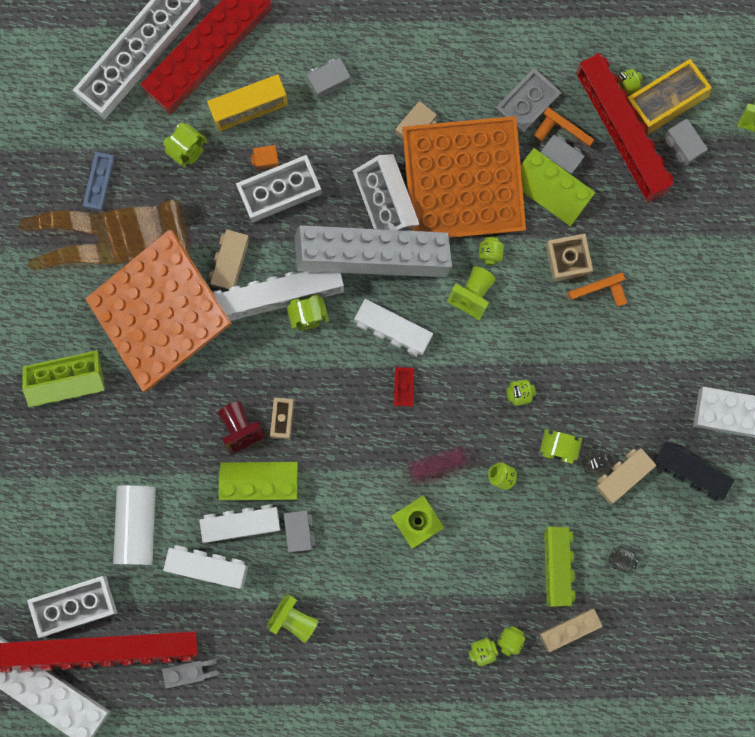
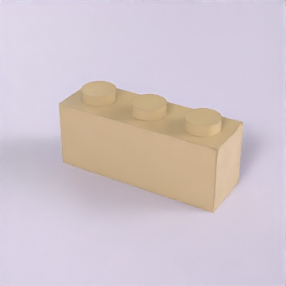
(229, 260)
(624, 475)
(570, 630)

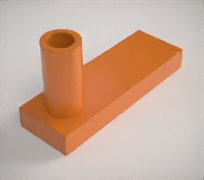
(553, 118)
(612, 281)

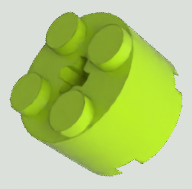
(184, 144)
(307, 313)
(560, 445)

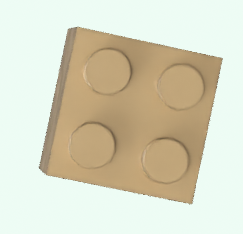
(569, 257)

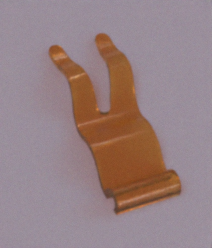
(120, 233)

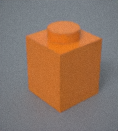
(265, 158)

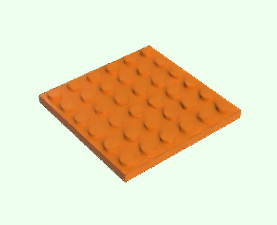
(465, 176)
(158, 311)

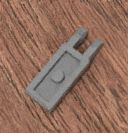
(187, 673)

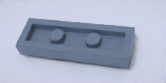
(98, 181)

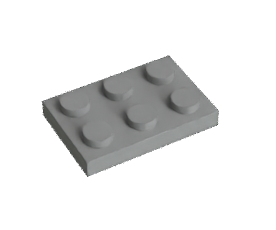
(528, 100)

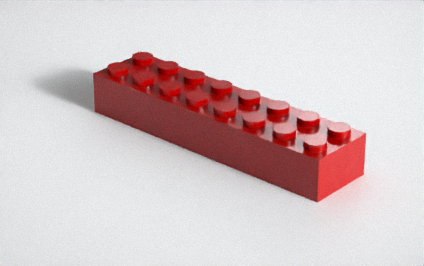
(203, 51)
(624, 127)

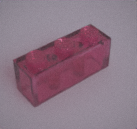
(437, 464)

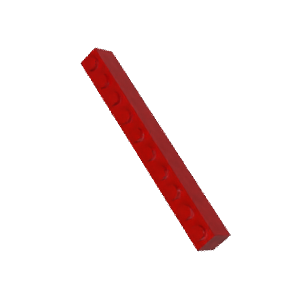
(97, 650)

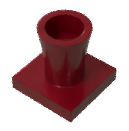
(240, 431)

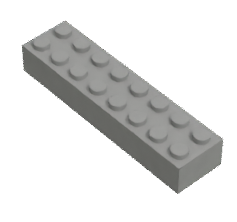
(372, 251)

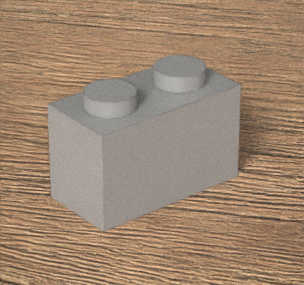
(328, 77)
(685, 142)
(563, 154)
(298, 531)

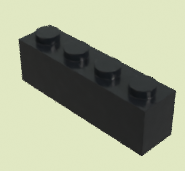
(693, 471)

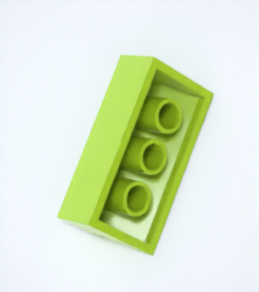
(554, 187)
(62, 378)
(258, 481)
(558, 566)

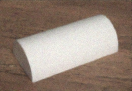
(134, 525)

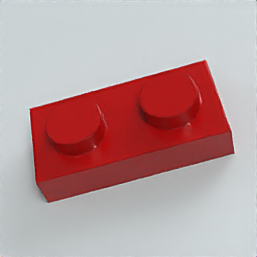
(404, 387)

